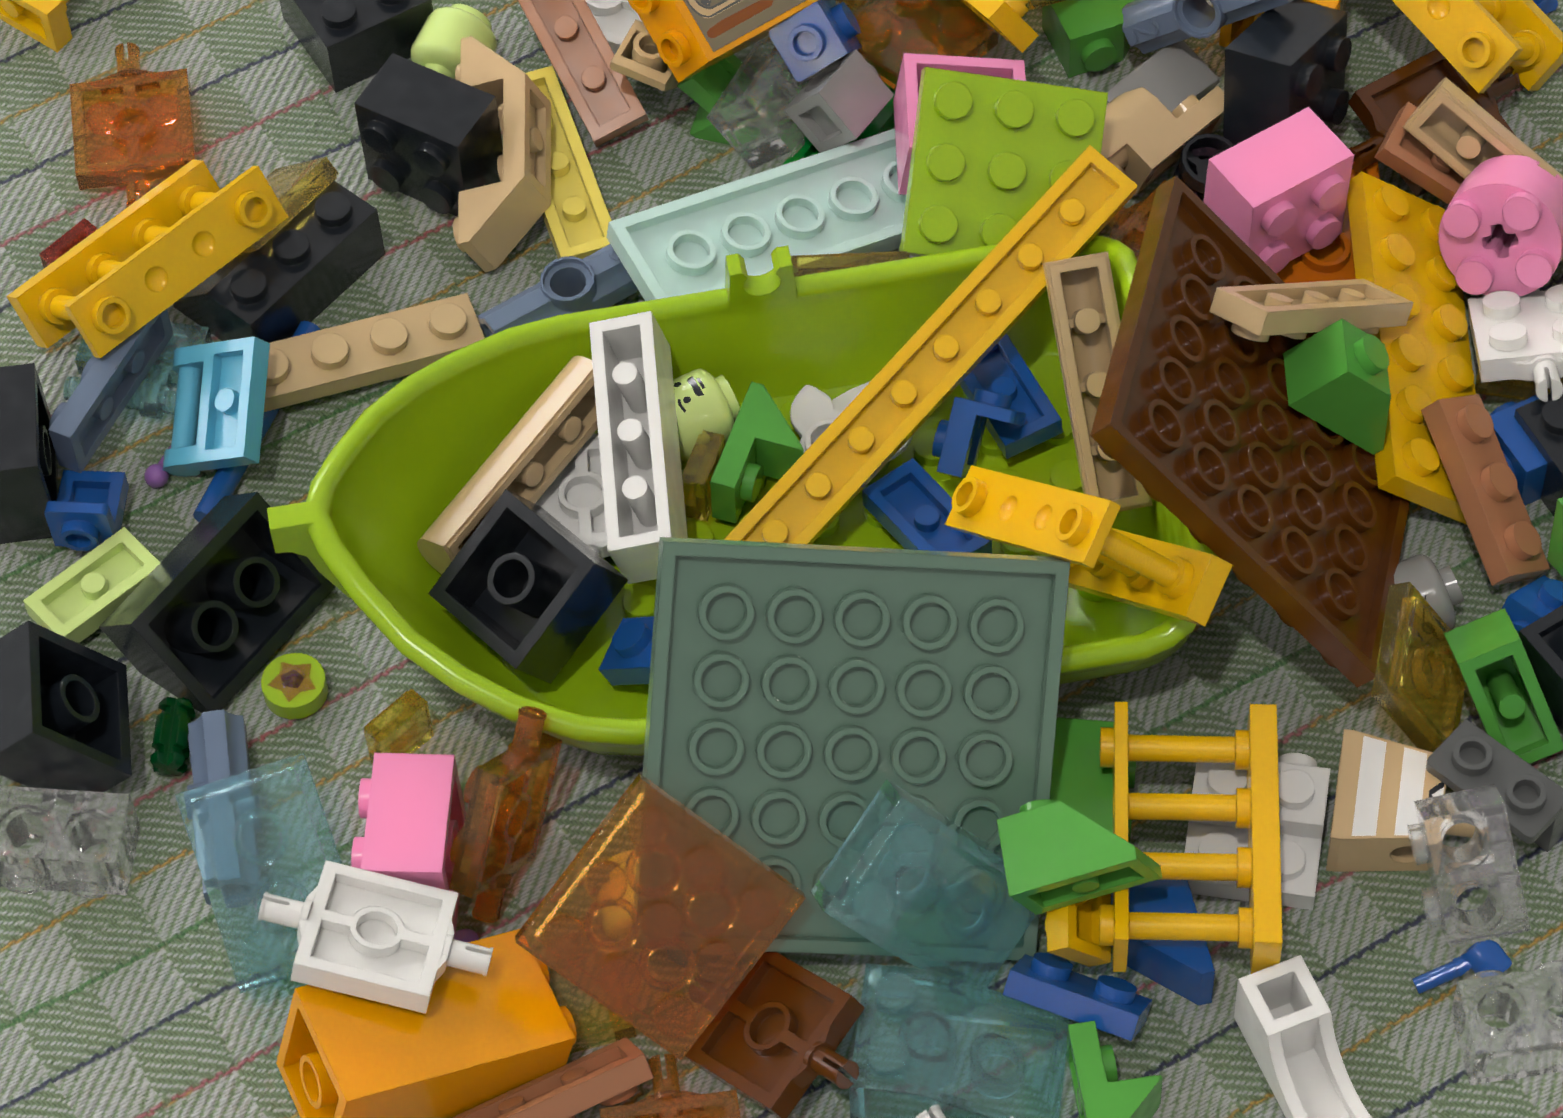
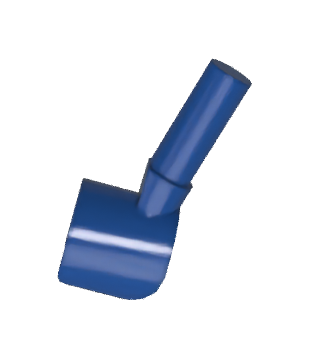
(1479, 957)

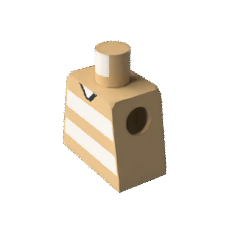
(1376, 804)

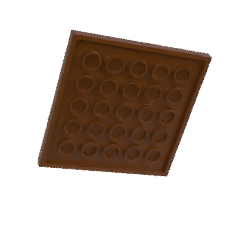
(1221, 448)

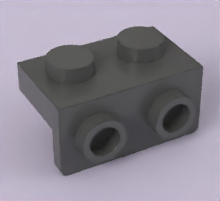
(1531, 799)

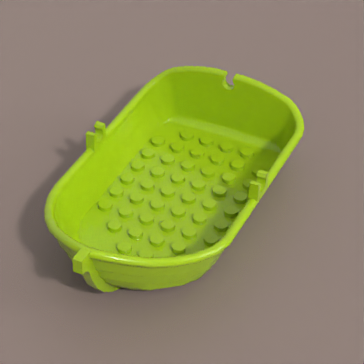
(771, 329)

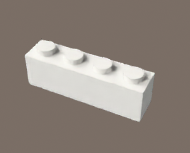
(637, 441)

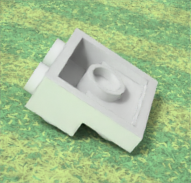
(1301, 814)

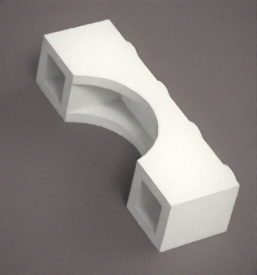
(1295, 1042)

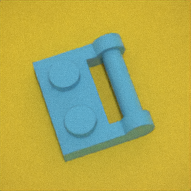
(218, 406)

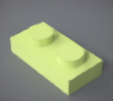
(91, 587)

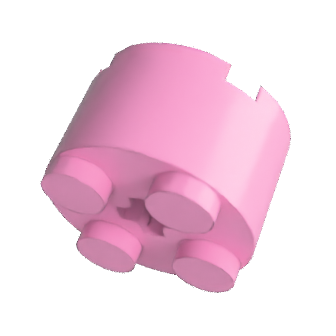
(1504, 227)

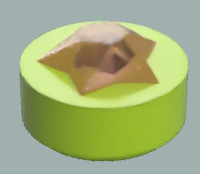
(294, 686)

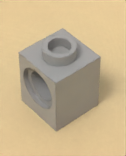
(839, 102)

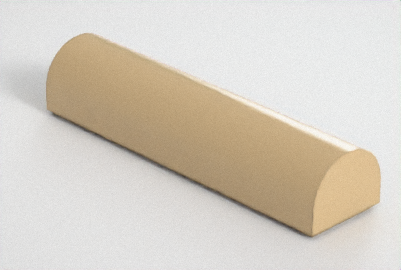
(1464, 131)
(1085, 334)
(522, 462)

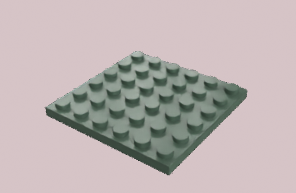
(824, 670)

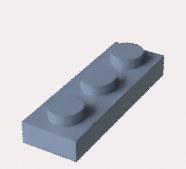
(104, 392)

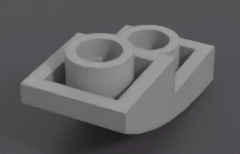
(1170, 76)

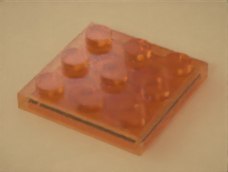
(660, 917)

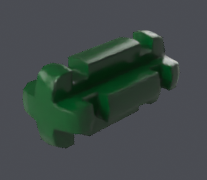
(171, 736)

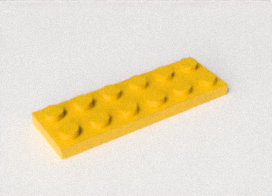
(1430, 356)

